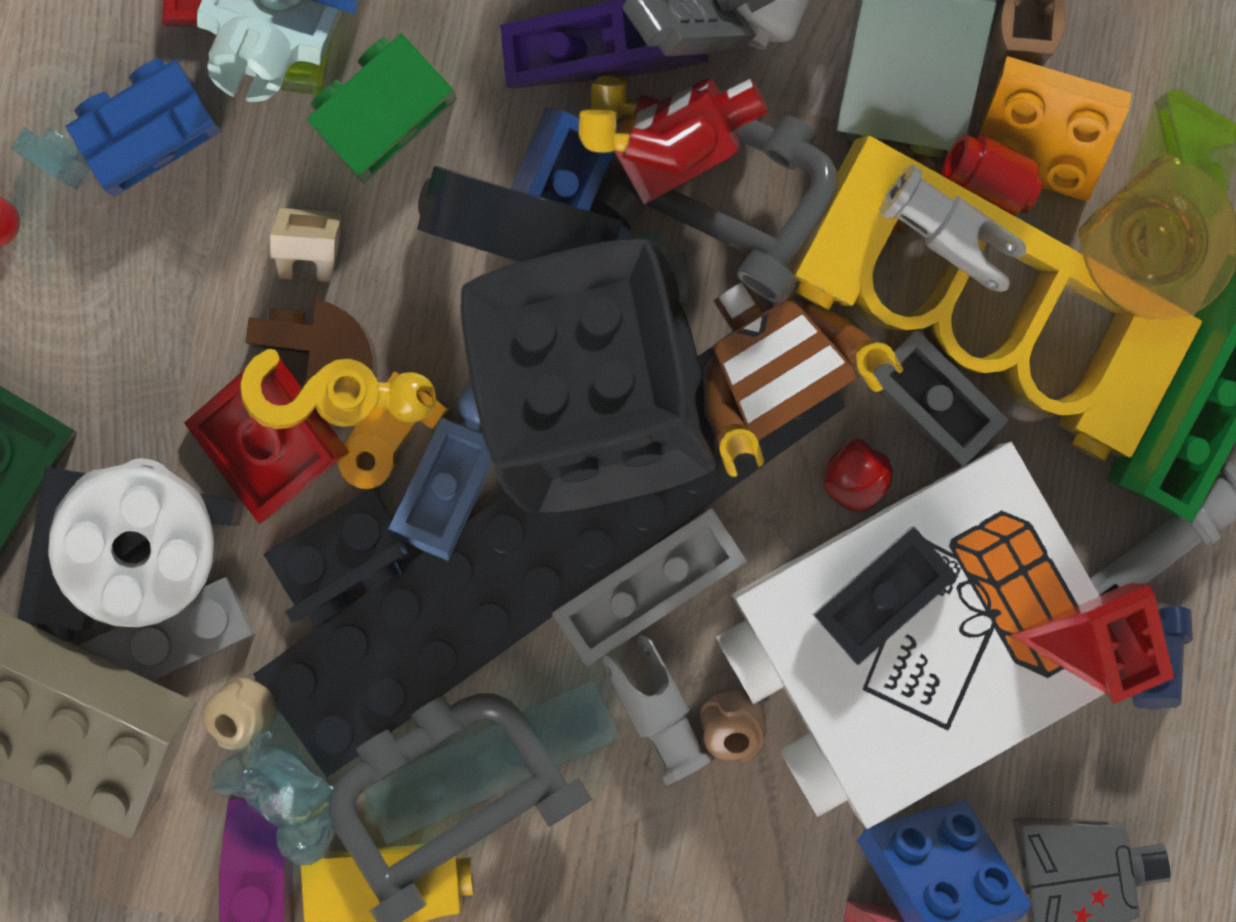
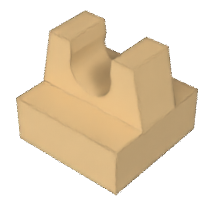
(308, 237)

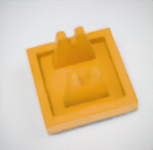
(1057, 122)

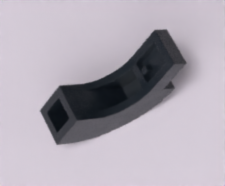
(506, 219)

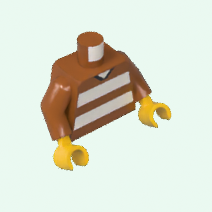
(779, 367)

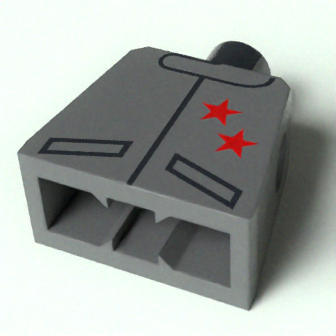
(1084, 869)

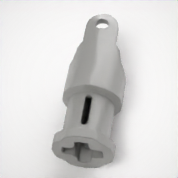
(950, 227)
(660, 715)

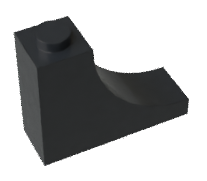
(41, 596)

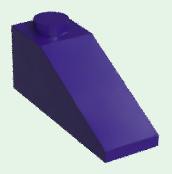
(581, 47)

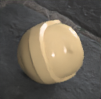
(239, 713)

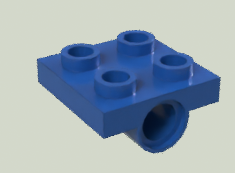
(943, 867)

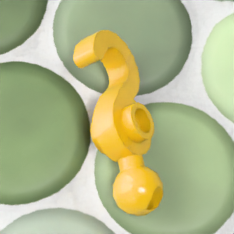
(341, 393)

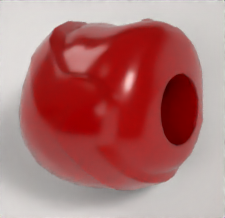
(857, 476)

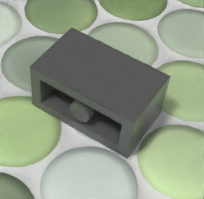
(939, 400)

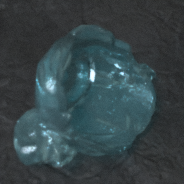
(284, 794)

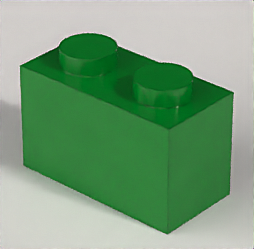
(380, 105)

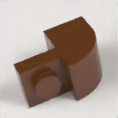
(330, 338)

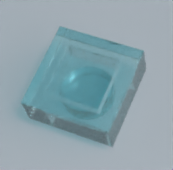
(52, 154)

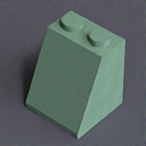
(913, 71)

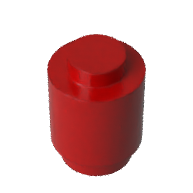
(994, 173)

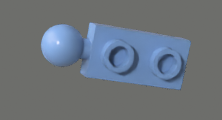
(445, 484)

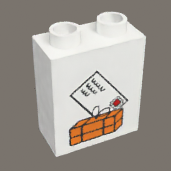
(952, 677)

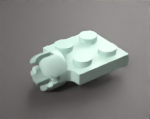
(264, 40)

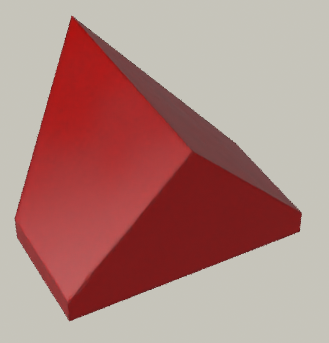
(1108, 642)

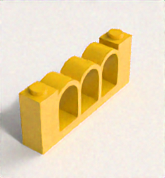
(1123, 379)

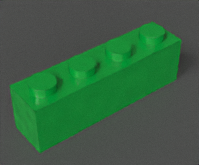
(1193, 421)

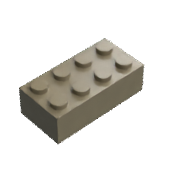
(84, 728)

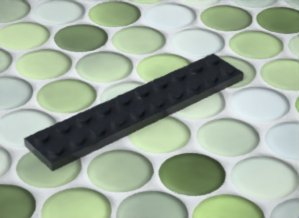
(456, 615)

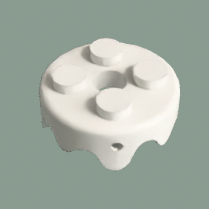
(139, 499)

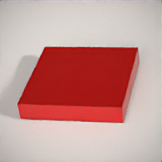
(262, 462)

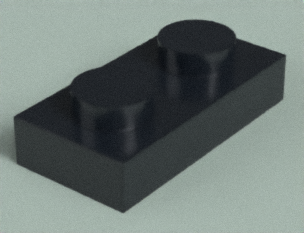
(885, 595)

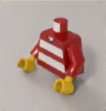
(668, 138)

